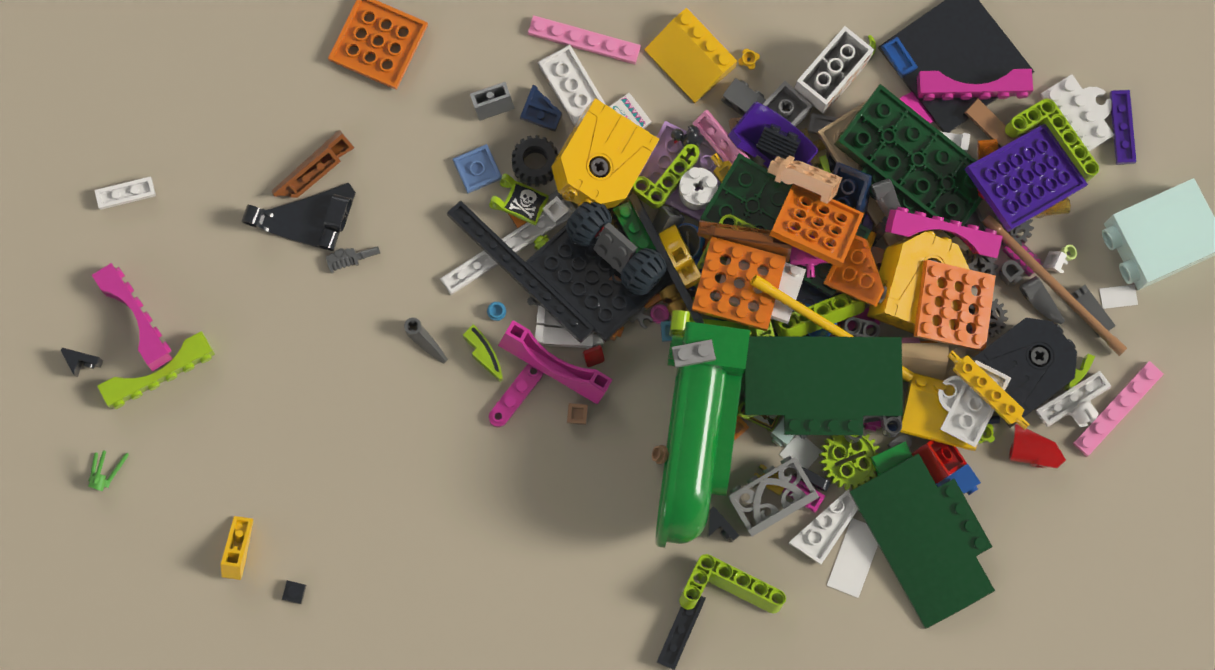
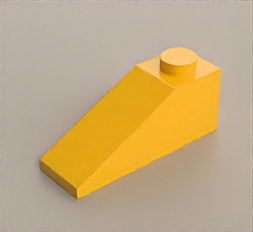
(236, 548)

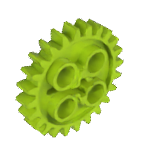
(856, 474)

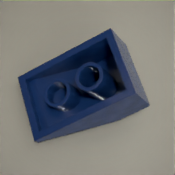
(854, 188)

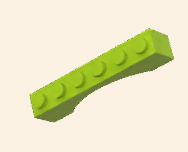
(193, 351)

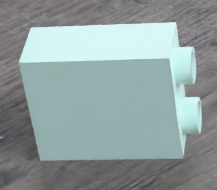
(1162, 234)

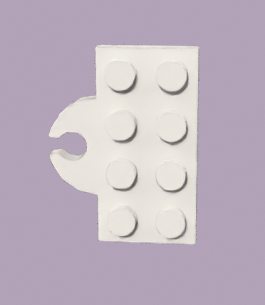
(1082, 111)
(966, 409)

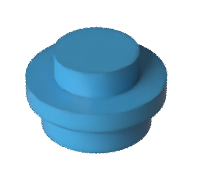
(496, 311)

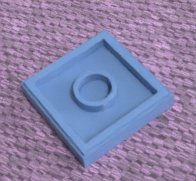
(477, 168)

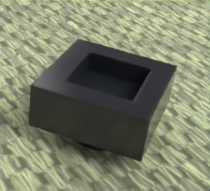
(294, 592)

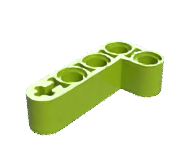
(670, 174)

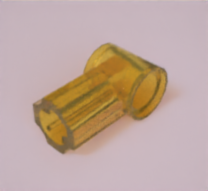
(1060, 208)

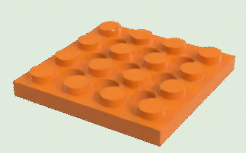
(374, 69)
(823, 234)
(722, 308)
(927, 309)

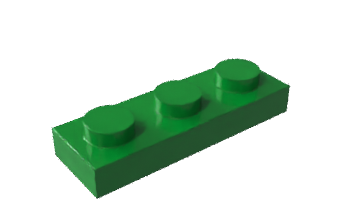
(633, 227)

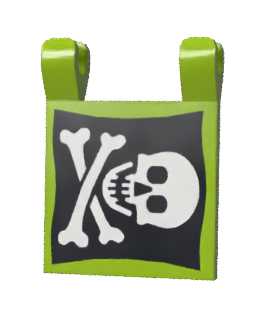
(521, 201)

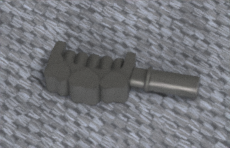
(348, 257)

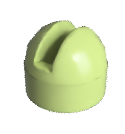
(1073, 252)

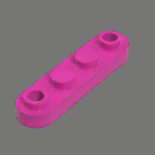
(514, 396)

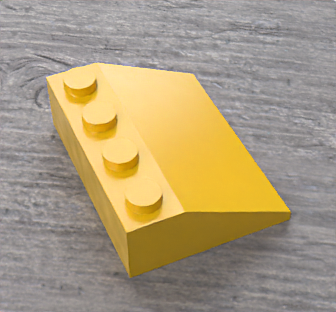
(691, 55)
(924, 413)

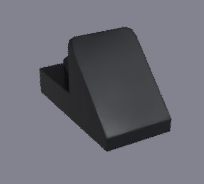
(75, 359)
(717, 521)

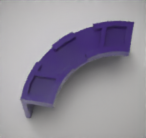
(751, 125)

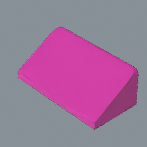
(913, 102)

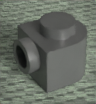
(1011, 272)

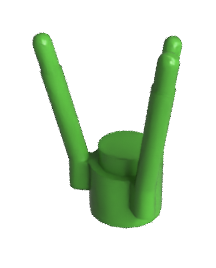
(98, 480)

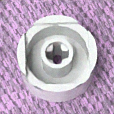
(696, 178)

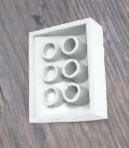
(789, 284)

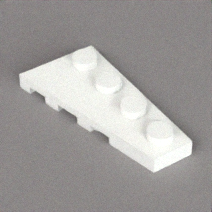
(824, 531)

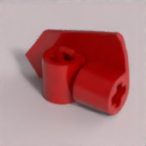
(1035, 449)

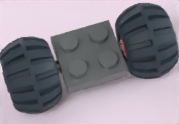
(593, 225)

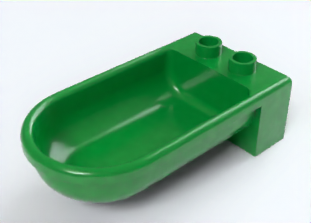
(700, 431)

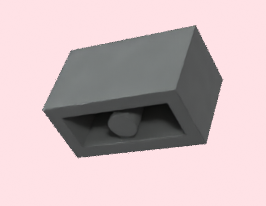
(741, 97)
(492, 101)

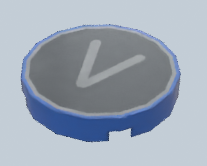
(694, 242)

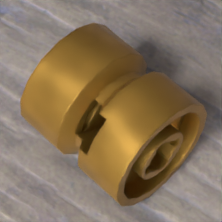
(673, 298)

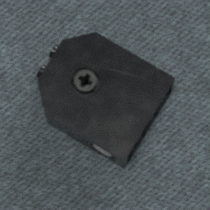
(1035, 359)

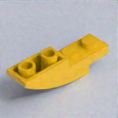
(680, 256)

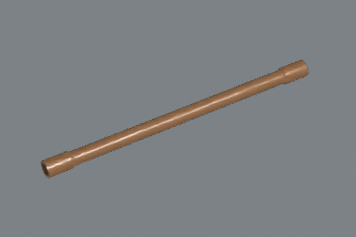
(1112, 341)

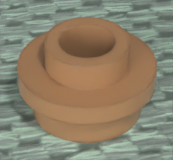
(660, 454)

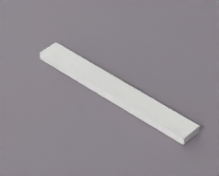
(516, 241)

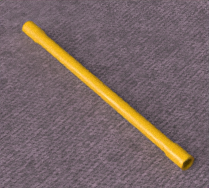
(766, 287)

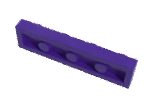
(1123, 127)

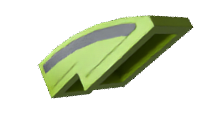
(483, 351)

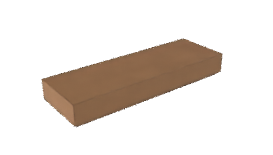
(988, 123)

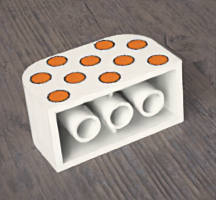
(834, 70)

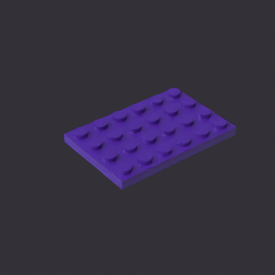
(1026, 177)

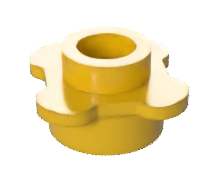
(749, 54)

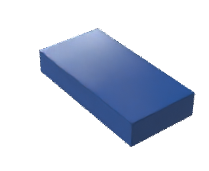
(899, 57)

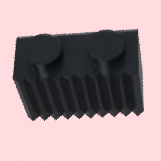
(778, 142)

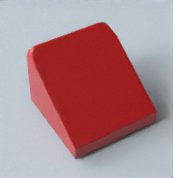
(593, 356)

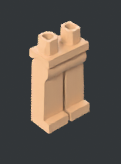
(805, 176)

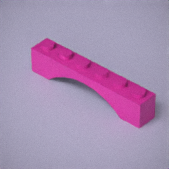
(937, 85)
(979, 242)
(150, 345)
(584, 381)

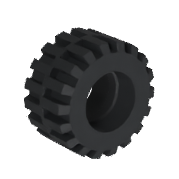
(529, 146)

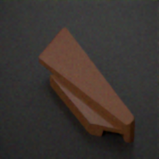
(314, 167)
(745, 236)

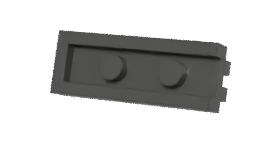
(1090, 303)

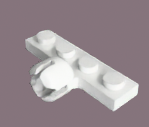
(1075, 402)

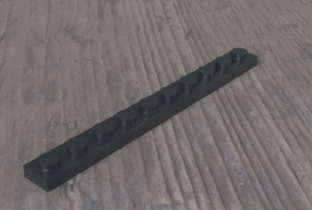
(520, 272)

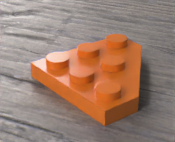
(858, 274)

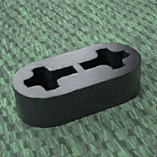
(816, 480)

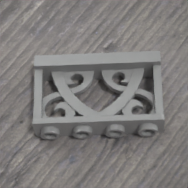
(763, 521)

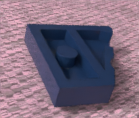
(540, 110)

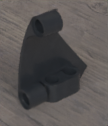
(309, 220)

